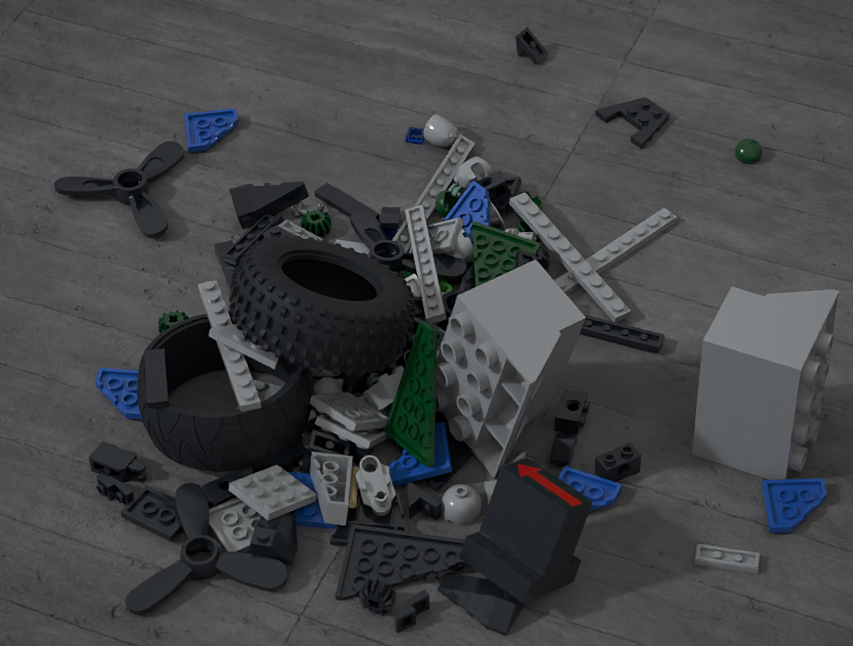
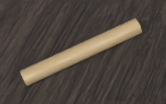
(353, 488)

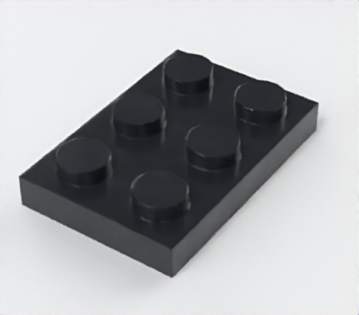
(154, 513)

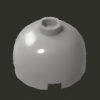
(463, 248)
(461, 505)

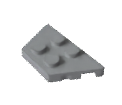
(234, 338)

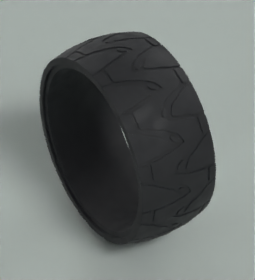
(227, 438)

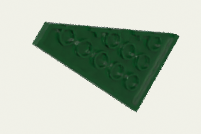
(496, 251)
(414, 406)

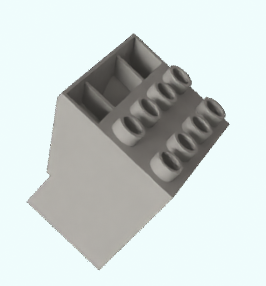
(504, 359)
(764, 380)

